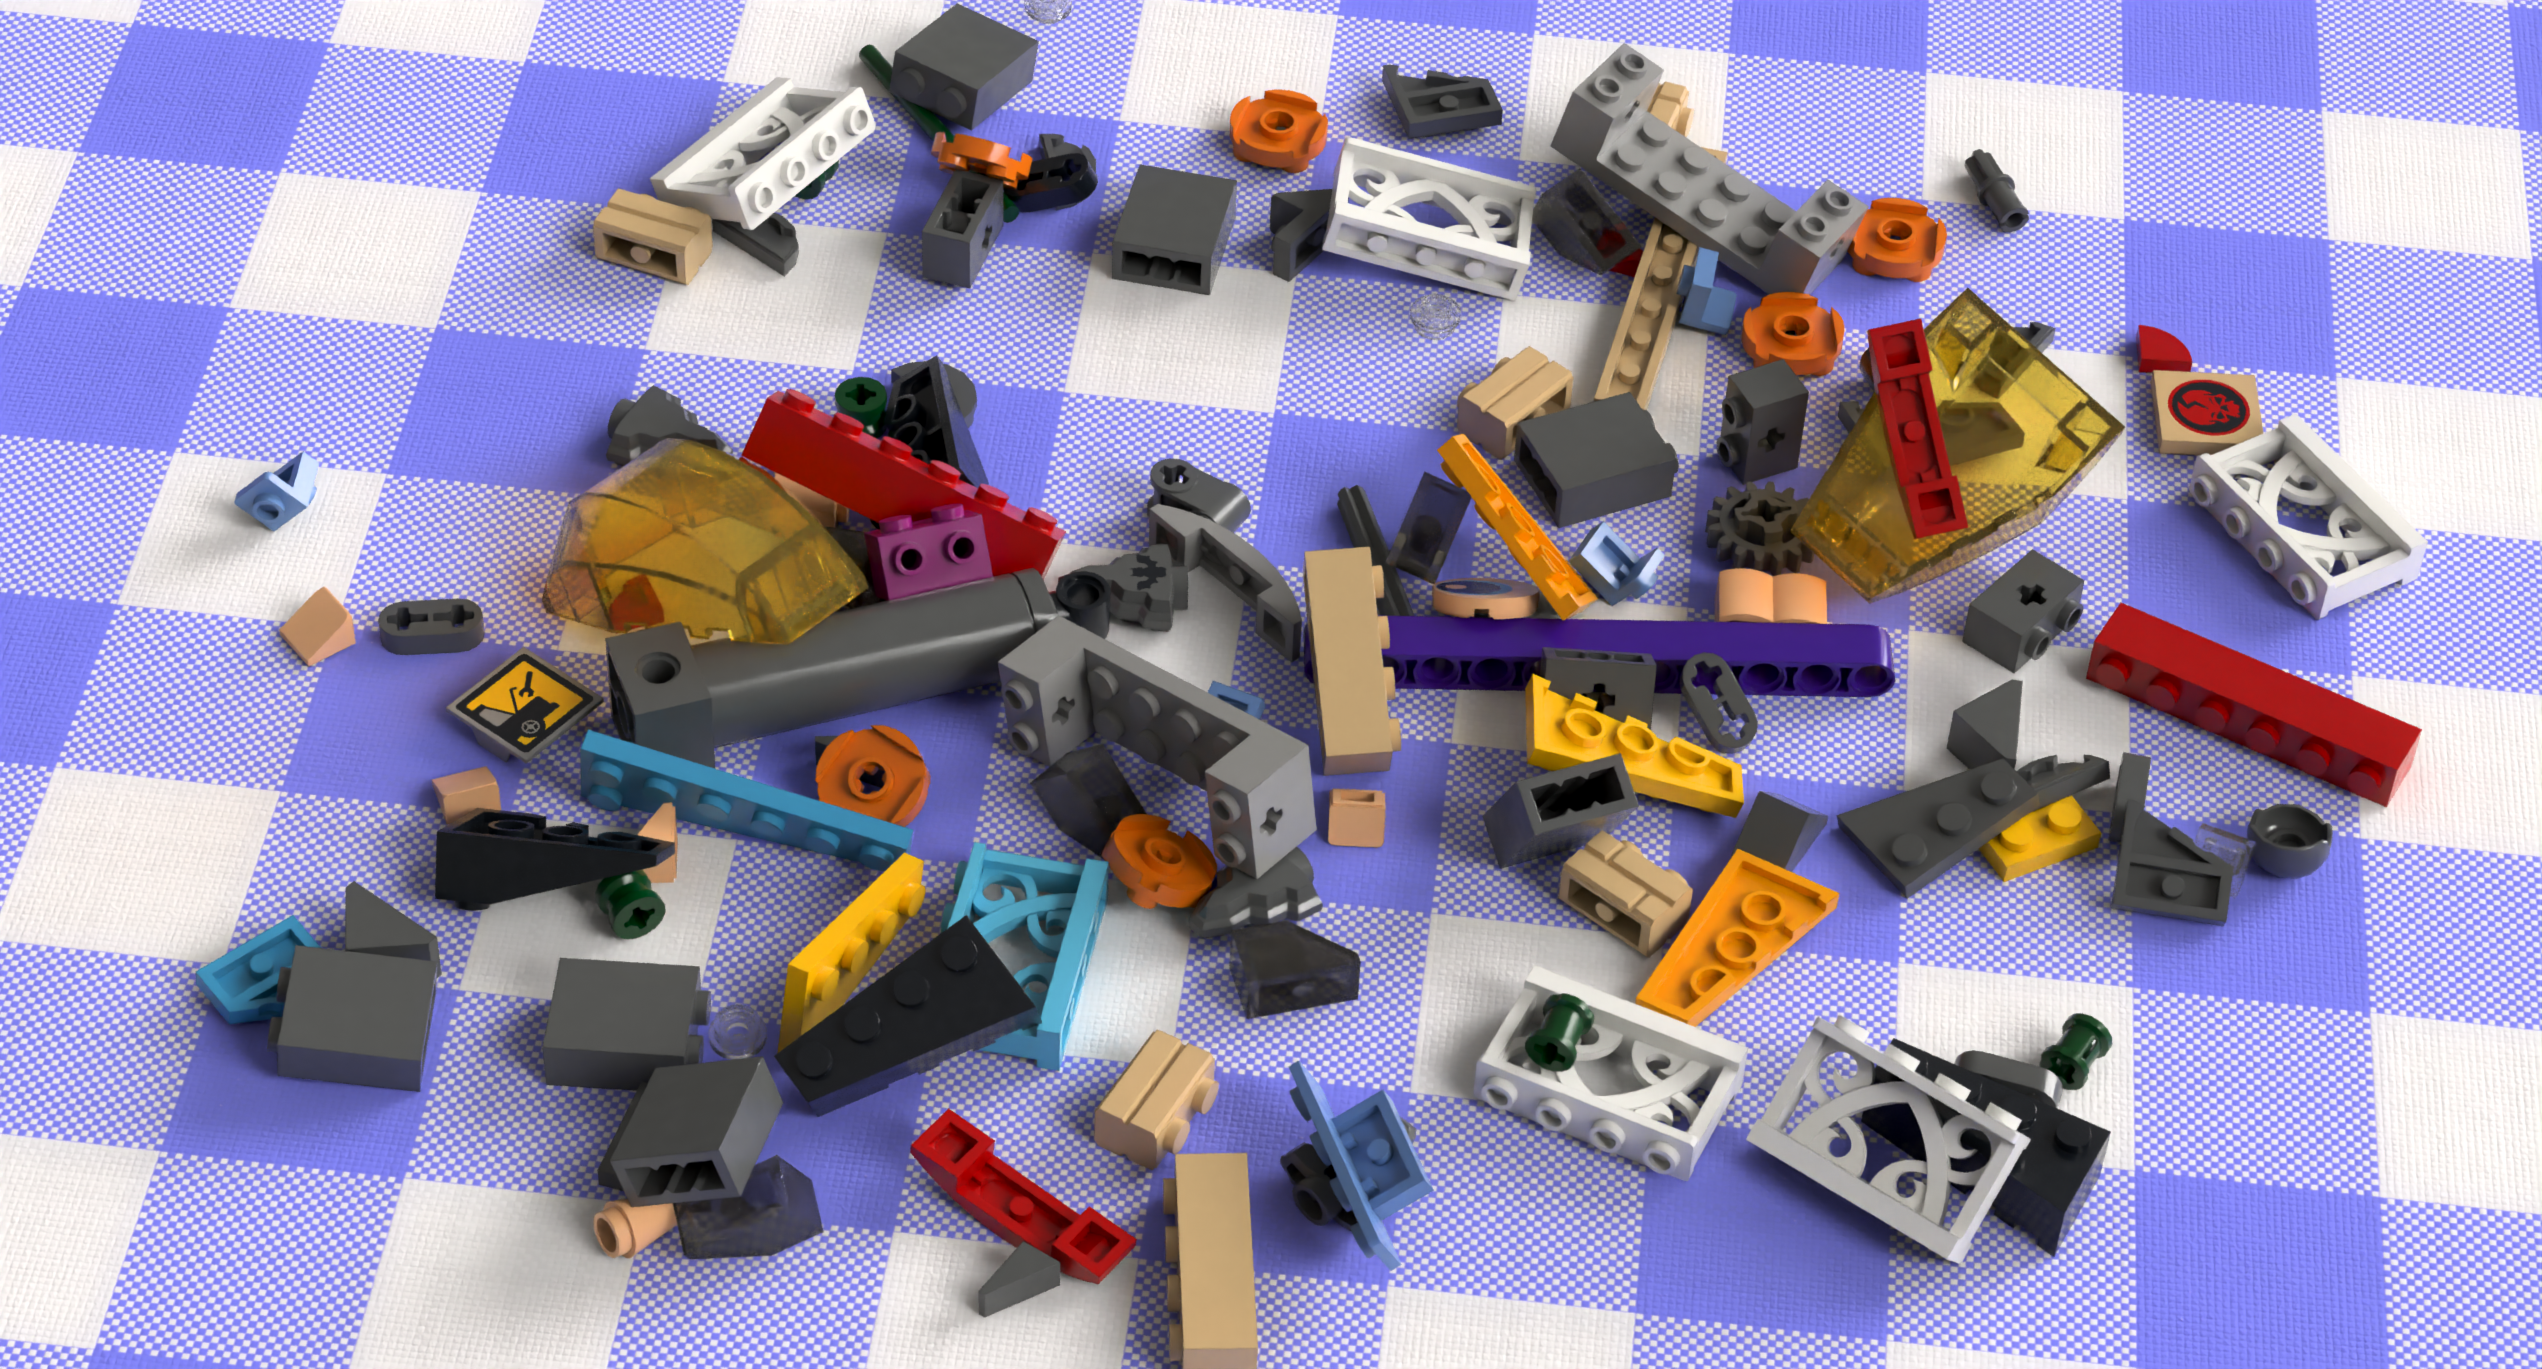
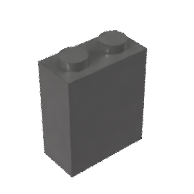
(963, 66)
(1174, 229)
(1595, 459)
(1559, 810)
(354, 1018)
(621, 1022)
(697, 1132)

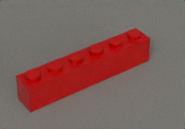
(886, 481)
(2253, 704)

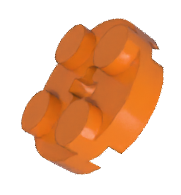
(1258, 141)
(980, 156)
(1913, 255)
(1817, 332)
(866, 751)
(1159, 863)

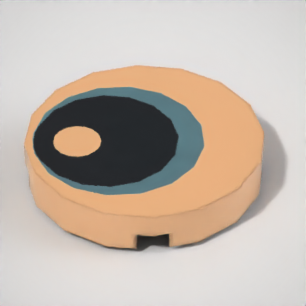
(1485, 595)

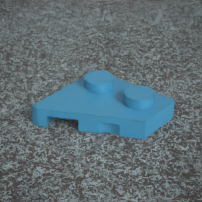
(246, 979)

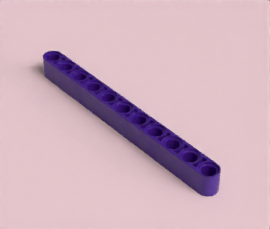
(1762, 656)

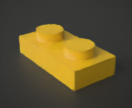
(2042, 839)

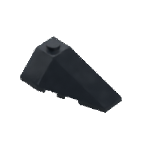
(929, 421)
(513, 855)

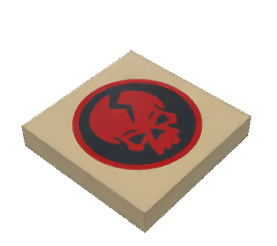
(2204, 411)

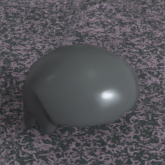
(2289, 840)

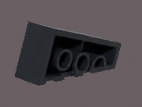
(910, 1020)
(2050, 1174)

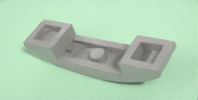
(1235, 564)

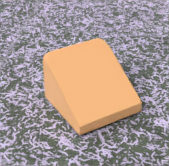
(319, 628)
(465, 792)
(1356, 817)
(663, 827)

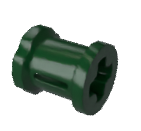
(1555, 1040)
(2076, 1050)

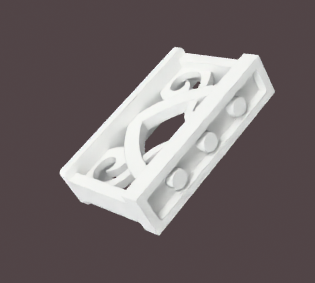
(722, 169)
(1392, 238)
(2327, 481)
(1625, 1121)
(1923, 1212)

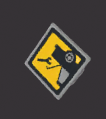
(523, 706)

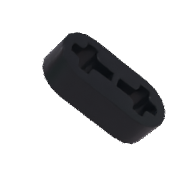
(1054, 183)

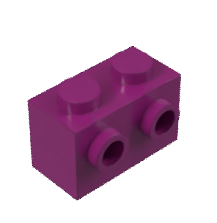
(927, 553)

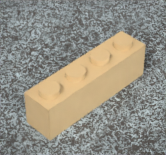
(1348, 661)
(1213, 1262)

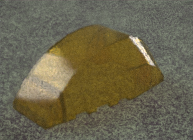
(2011, 435)
(698, 544)

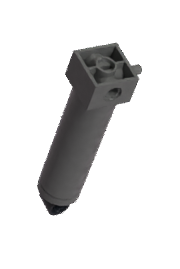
(847, 665)

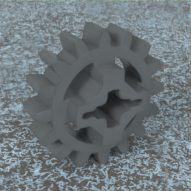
(1756, 529)

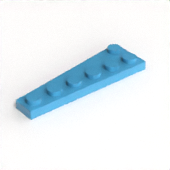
(643, 779)

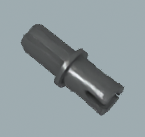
(1996, 191)

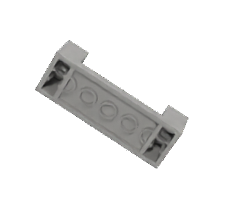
(1695, 192)
(1255, 776)

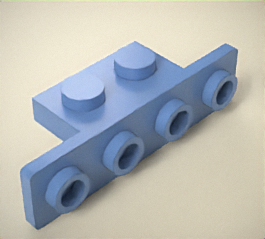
(1371, 1158)

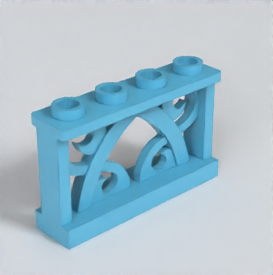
(1075, 905)

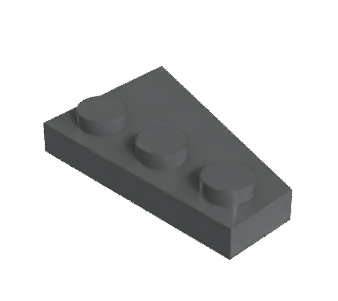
(1938, 824)

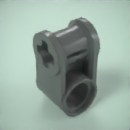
(1198, 493)

